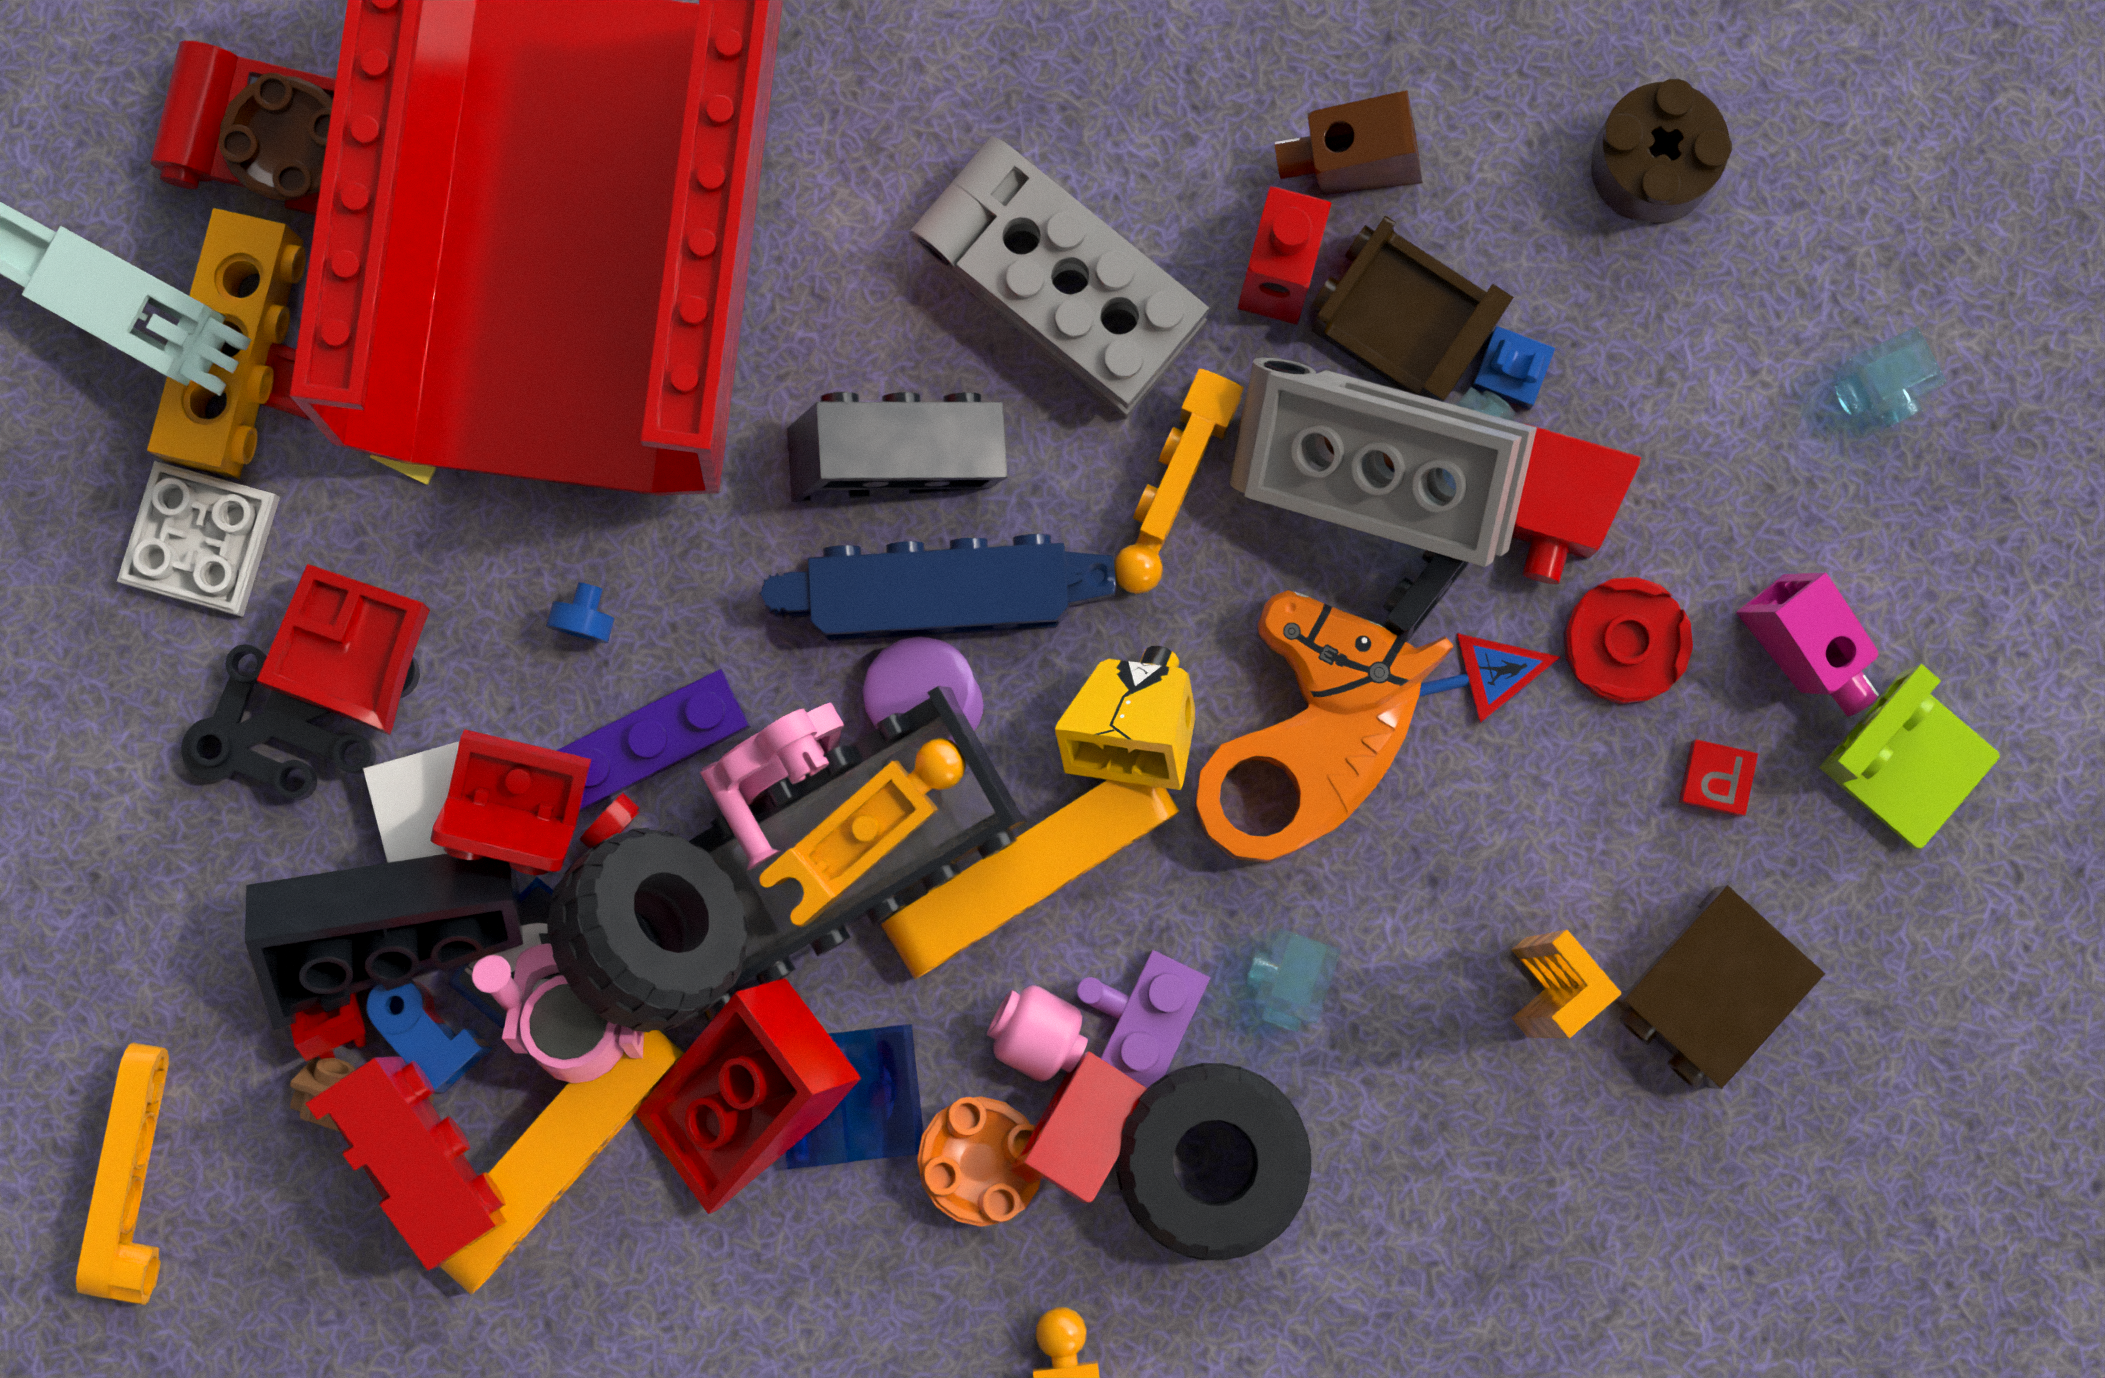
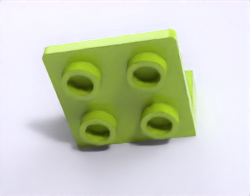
(1910, 758)

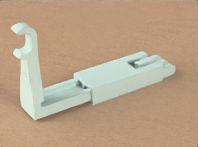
(109, 296)

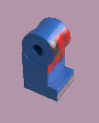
(420, 1035)

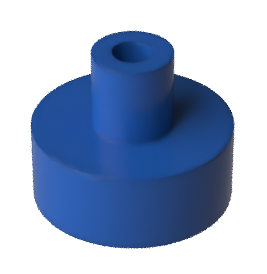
(581, 616)

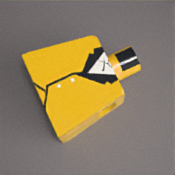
(1131, 722)

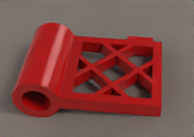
(197, 97)

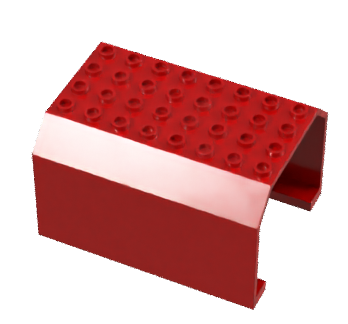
(538, 236)

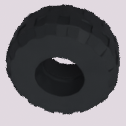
(612, 959)
(1264, 1202)

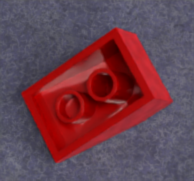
(746, 1091)

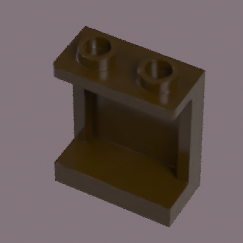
(1406, 313)
(1718, 990)

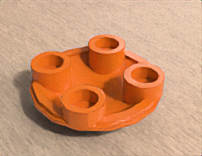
(968, 1161)

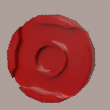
(1609, 648)

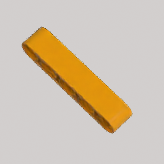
(1025, 872)
(559, 1150)

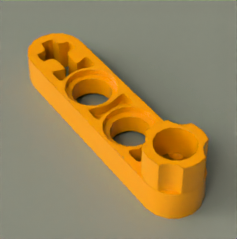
(108, 1259)

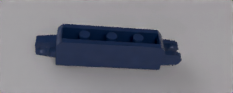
(940, 590)

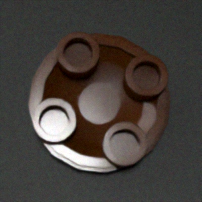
(277, 136)

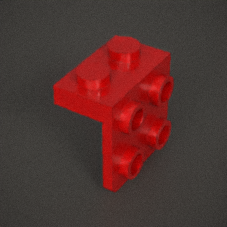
(511, 803)

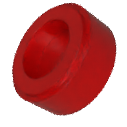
(611, 821)

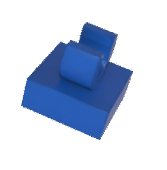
(1513, 367)

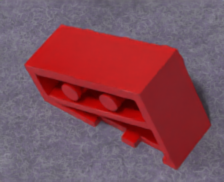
(412, 1158)

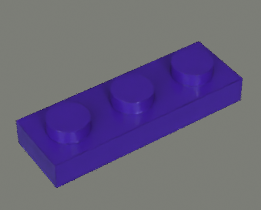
(658, 736)

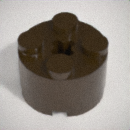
(1667, 118)

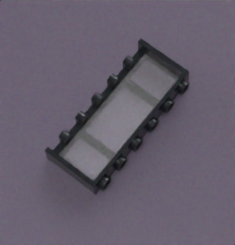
(970, 818)

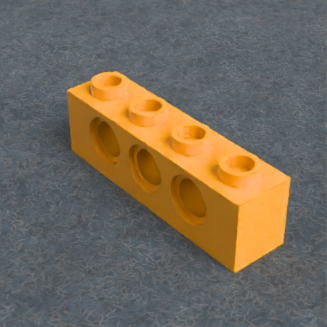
(232, 251)

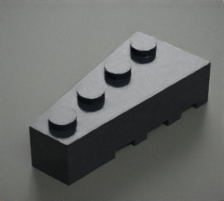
(375, 927)

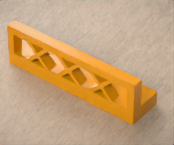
(1572, 984)

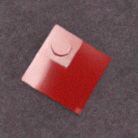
(345, 647)

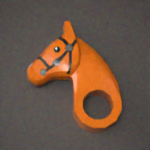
(1358, 711)

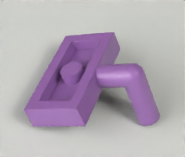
(1150, 1018)

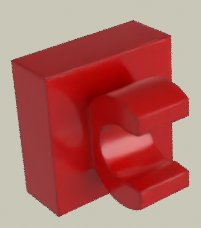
(320, 1032)

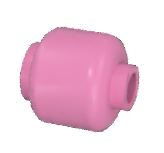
(1037, 1033)

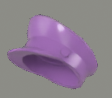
(912, 668)

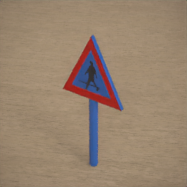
(1493, 672)

